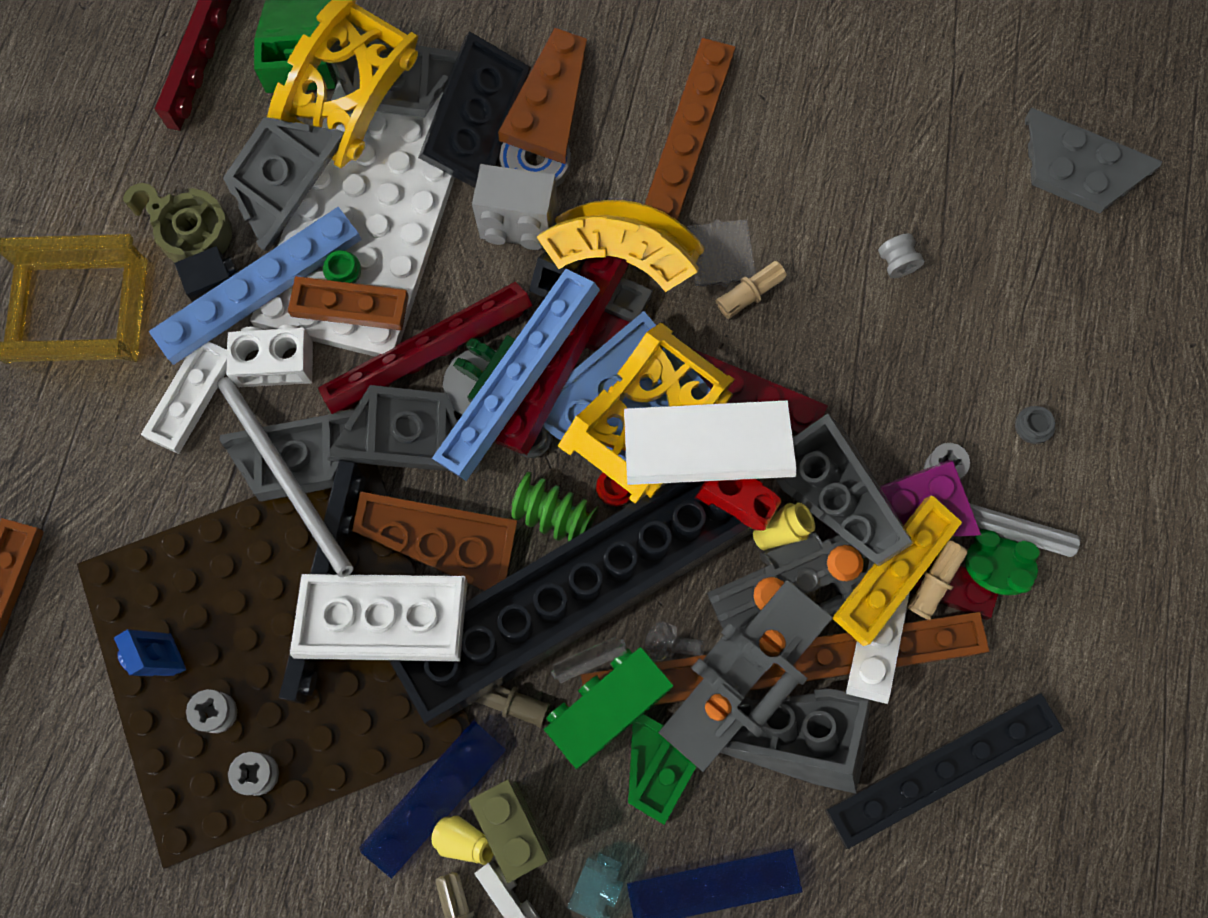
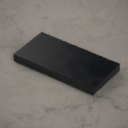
(473, 109)

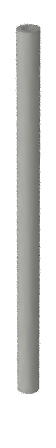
(286, 478)

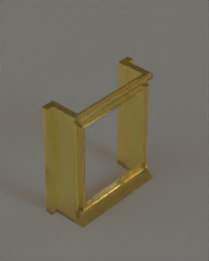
(74, 253)

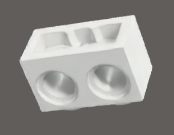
(268, 366)

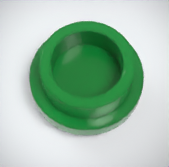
(342, 267)

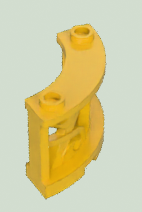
(336, 25)
(625, 231)
(591, 432)

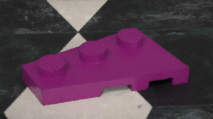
(943, 484)

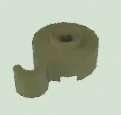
(176, 215)

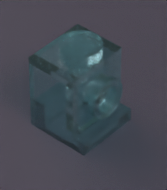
(597, 887)

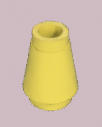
(787, 526)
(461, 841)

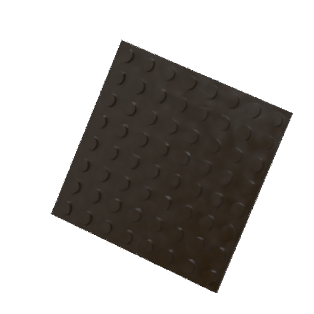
(230, 603)

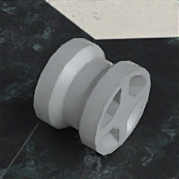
(901, 255)
(953, 452)
(221, 713)
(262, 773)

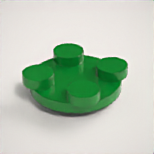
(1002, 563)

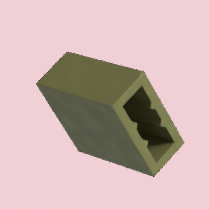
(510, 829)

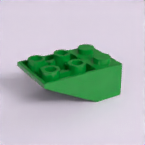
(277, 35)

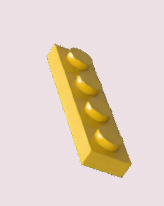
(888, 584)

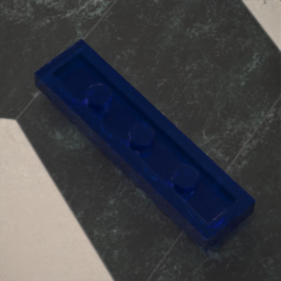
(431, 799)
(716, 886)

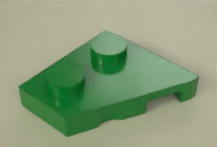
(656, 771)

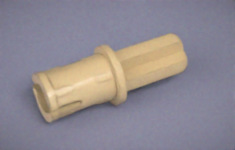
(750, 289)
(937, 580)

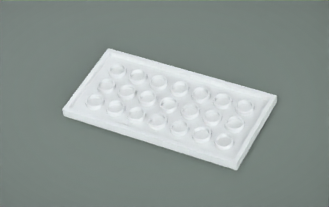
(395, 209)

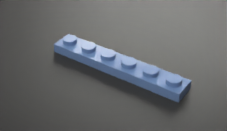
(254, 286)
(516, 374)

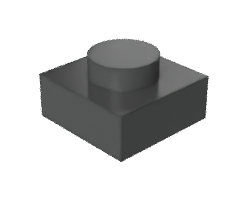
(628, 300)

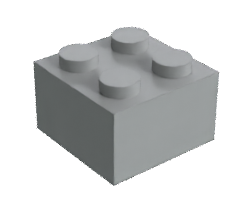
(514, 205)

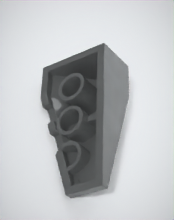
(843, 491)
(809, 738)

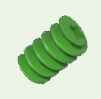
(551, 510)

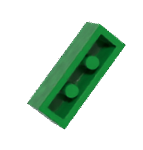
(607, 707)

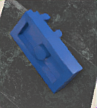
(148, 653)

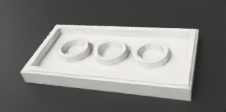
(709, 442)
(379, 617)

